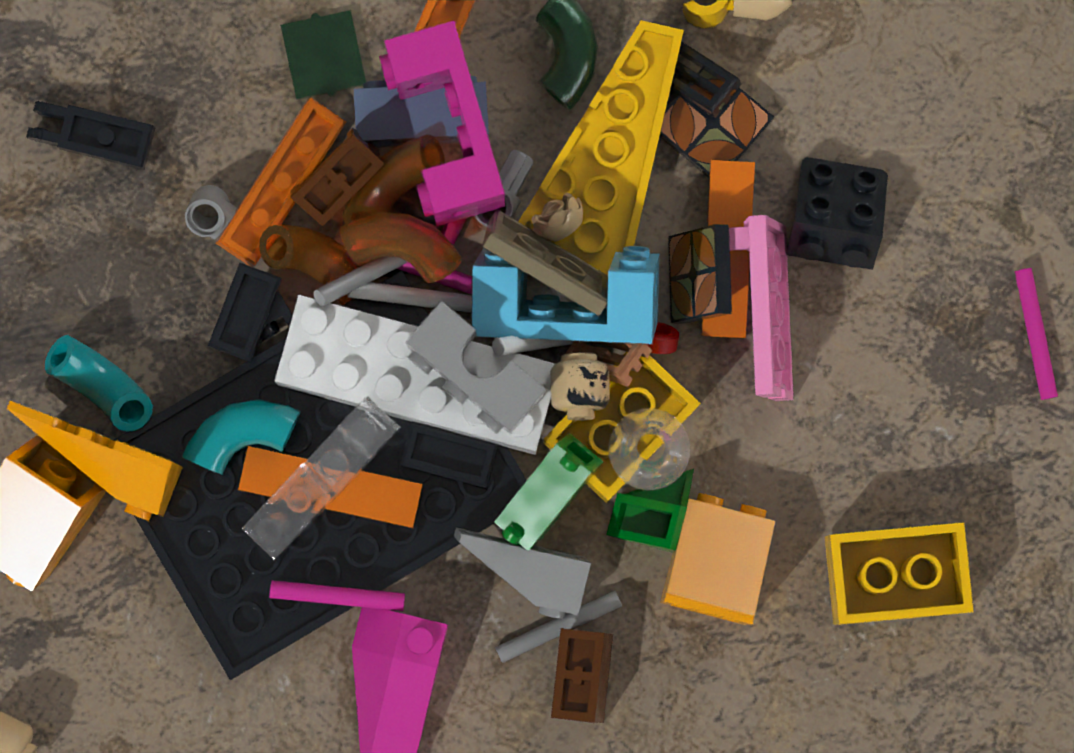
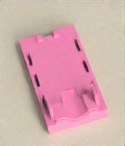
(770, 304)

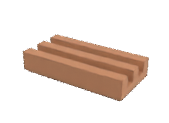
(624, 363)

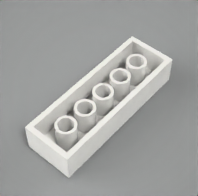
(363, 355)

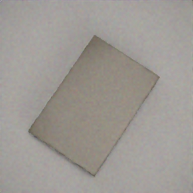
(547, 262)

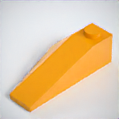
(120, 469)

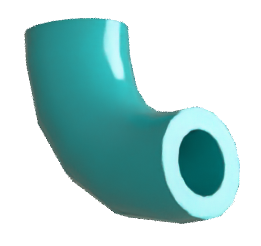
(100, 382)
(238, 427)

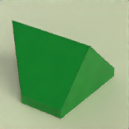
(652, 516)

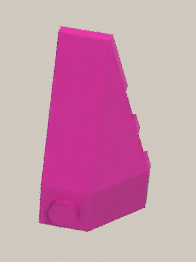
(394, 678)

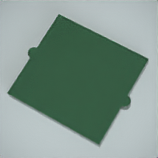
(323, 54)

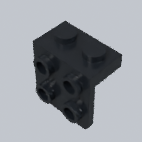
(838, 213)

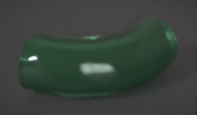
(574, 50)

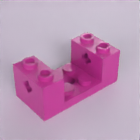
(435, 61)

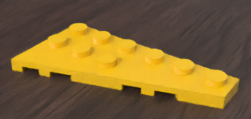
(614, 148)

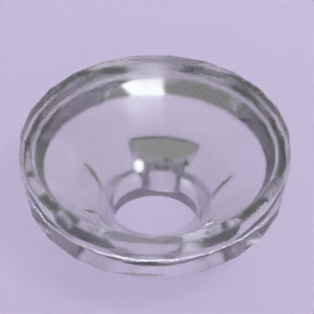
(638, 471)

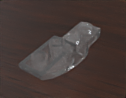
(321, 478)

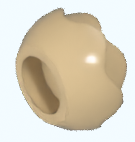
(559, 218)

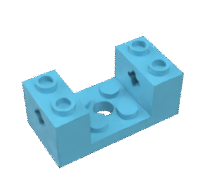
(629, 317)

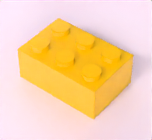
(649, 389)
(898, 573)

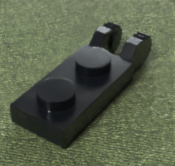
(96, 134)

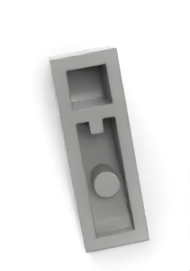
(541, 575)

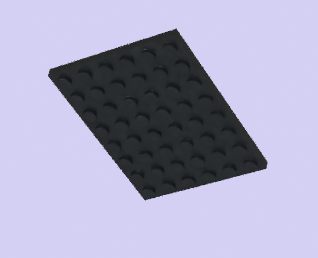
(229, 576)

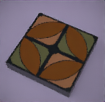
(708, 138)
(700, 274)

